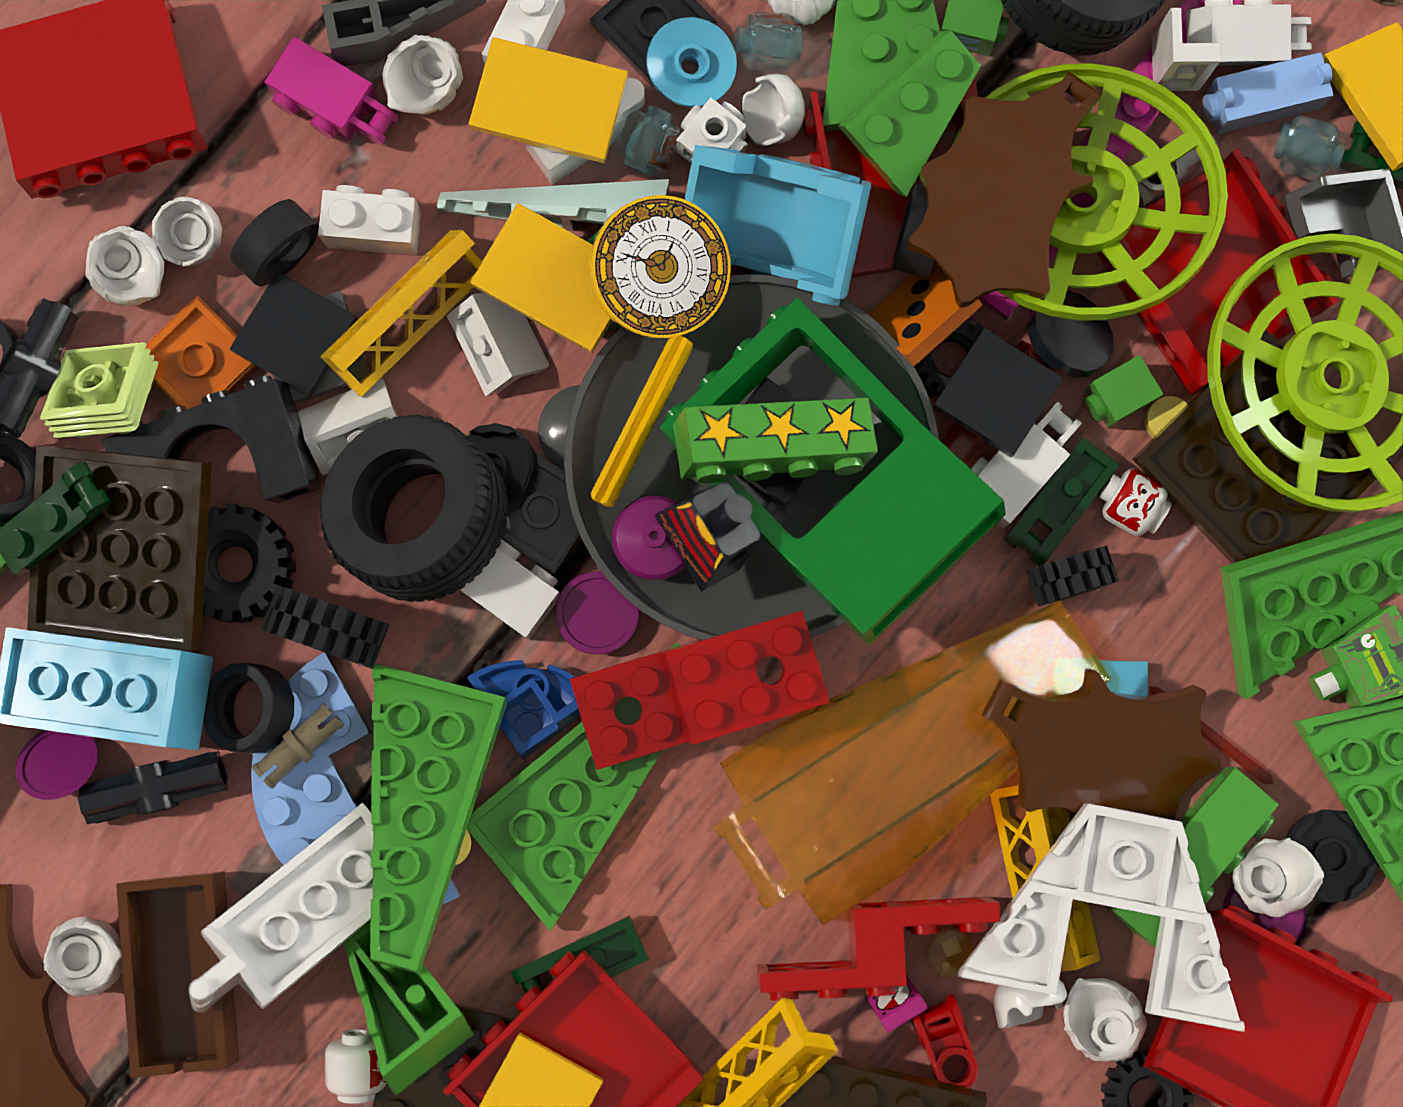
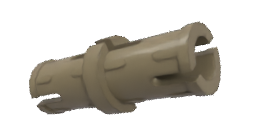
(298, 746)

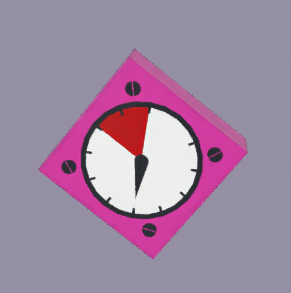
(898, 1008)

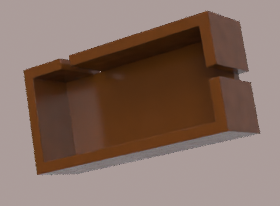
(159, 962)

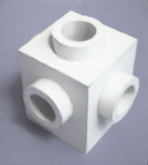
(712, 126)

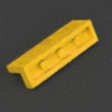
(394, 303)
(1045, 829)
(776, 1073)

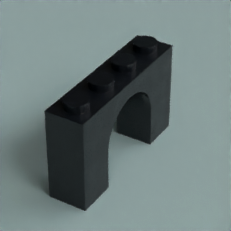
(259, 414)

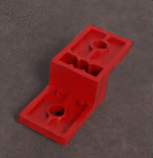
(700, 690)
(876, 947)

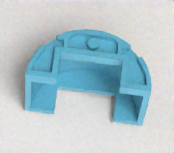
(783, 216)

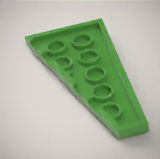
(870, 46)
(1308, 596)
(1364, 765)
(424, 786)
(558, 817)

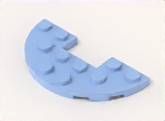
(313, 792)

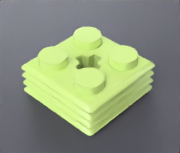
(100, 390)

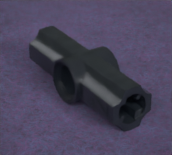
(32, 364)
(153, 787)

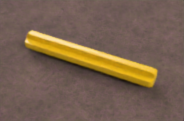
(641, 421)

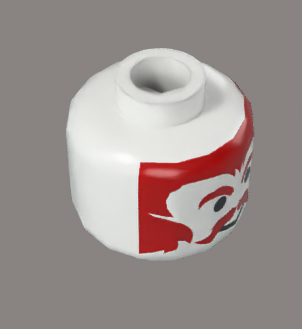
(1135, 502)
(353, 1067)

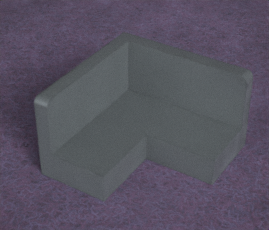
(1349, 205)

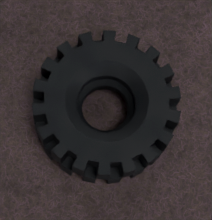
(270, 557)
(325, 626)

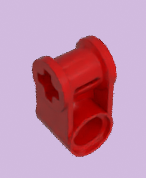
(946, 1039)

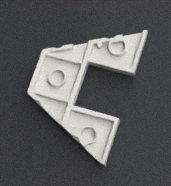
(1123, 864)

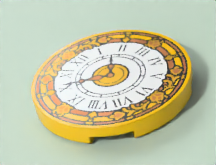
(660, 266)

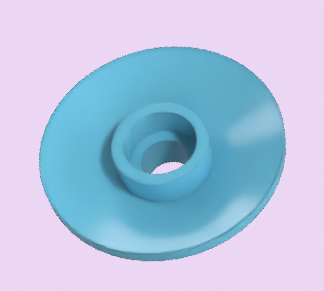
(696, 42)

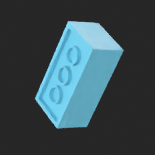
(103, 688)

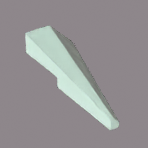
(556, 203)

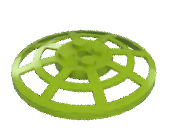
(1117, 192)
(1302, 369)

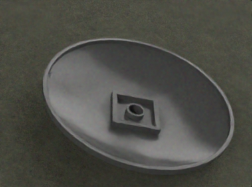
(607, 395)

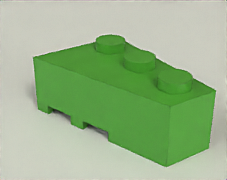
(911, 110)
(405, 1014)

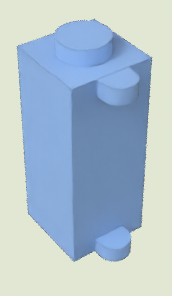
(1268, 93)

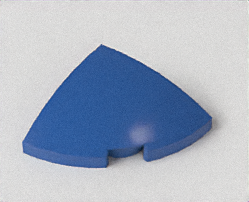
(537, 700)

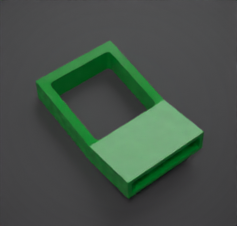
(897, 524)

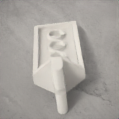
(293, 917)

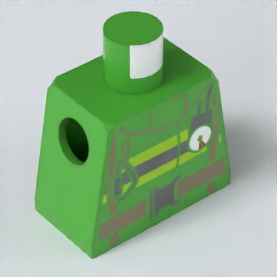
(1364, 661)

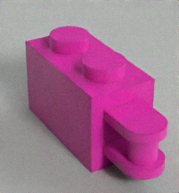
(327, 94)

